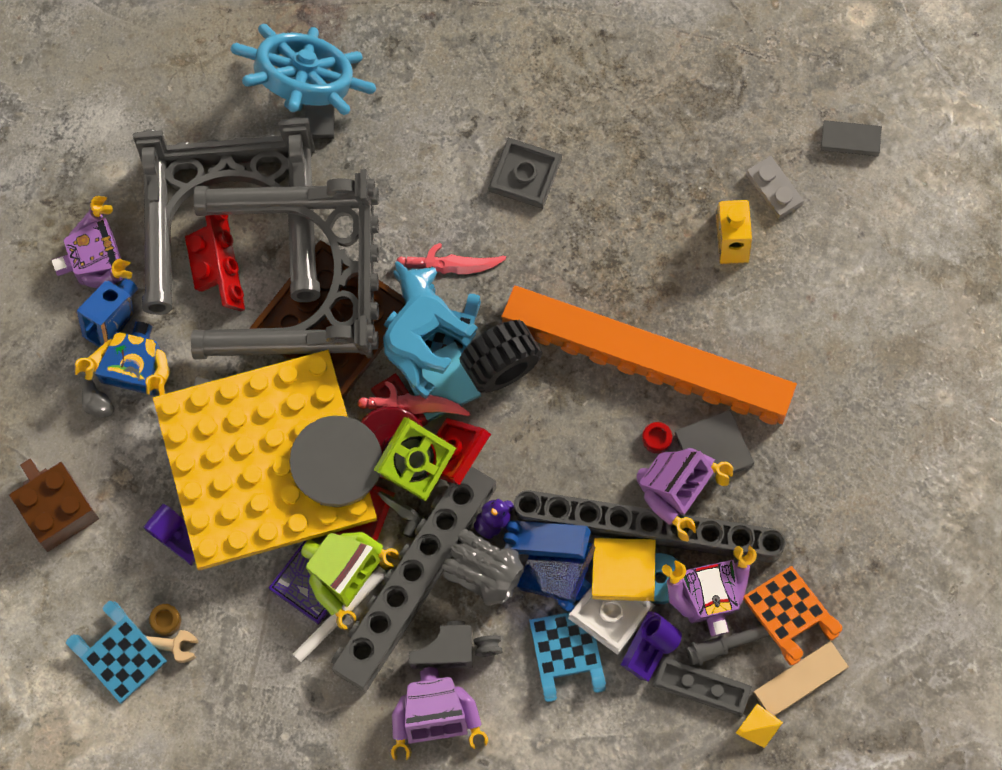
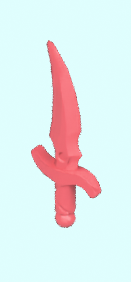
(451, 263)
(412, 403)

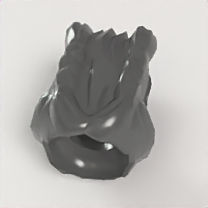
(483, 568)

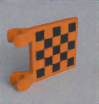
(788, 609)

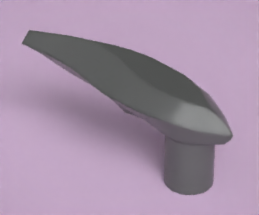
(413, 518)

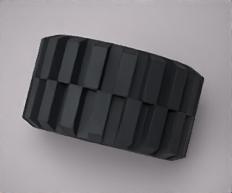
(500, 356)

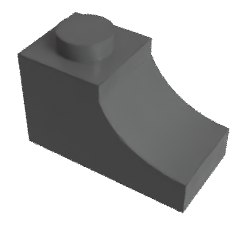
(449, 650)

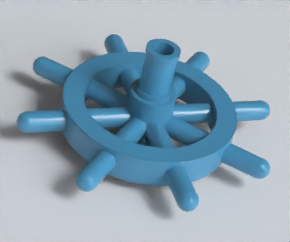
(303, 69)

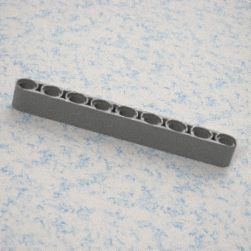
(636, 516)

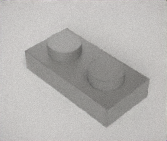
(774, 187)

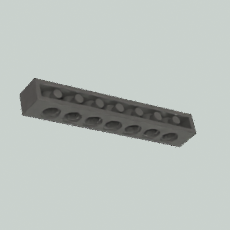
(363, 672)

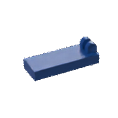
(547, 539)

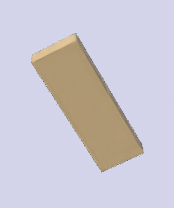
(801, 679)

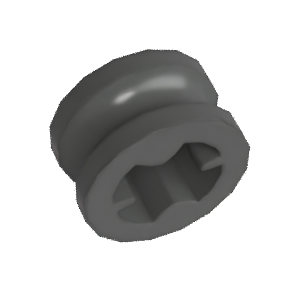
(487, 646)

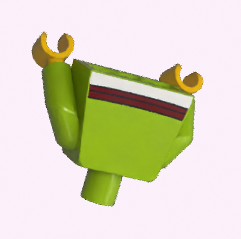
(342, 567)

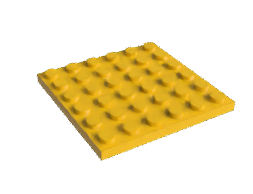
(233, 459)

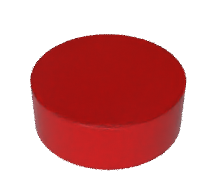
(657, 437)

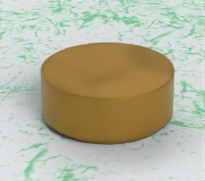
(165, 619)

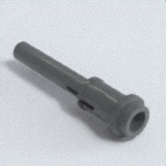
(719, 646)

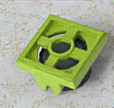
(410, 457)

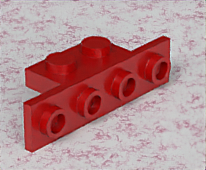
(214, 261)

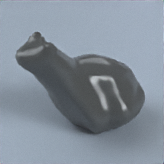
(95, 401)

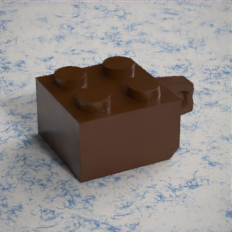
(52, 504)

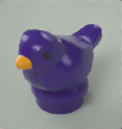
(493, 517)

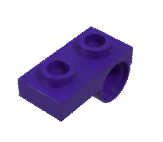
(171, 531)
(651, 641)

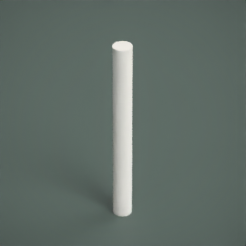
(330, 623)

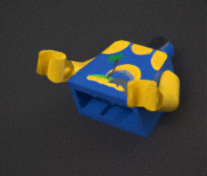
(129, 362)

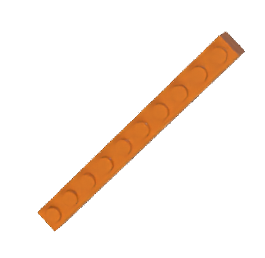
(651, 356)

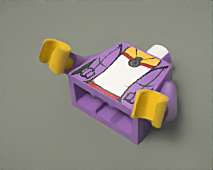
(710, 590)

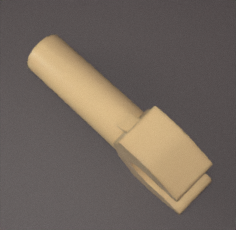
(174, 645)

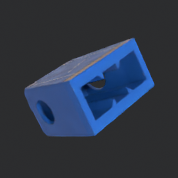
(106, 311)

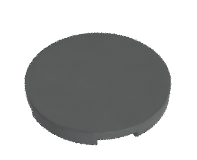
(335, 461)

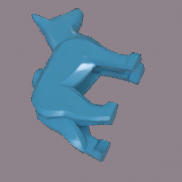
(416, 323)

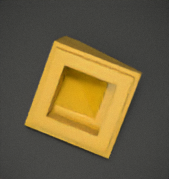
(759, 726)

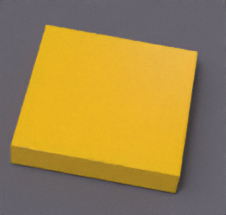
(624, 569)

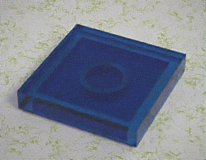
(555, 576)

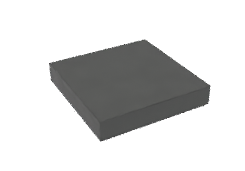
(525, 173)
(719, 439)

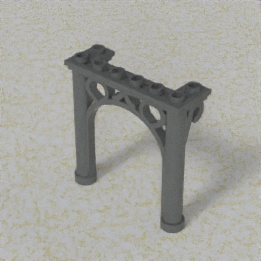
(163, 161)
(352, 336)

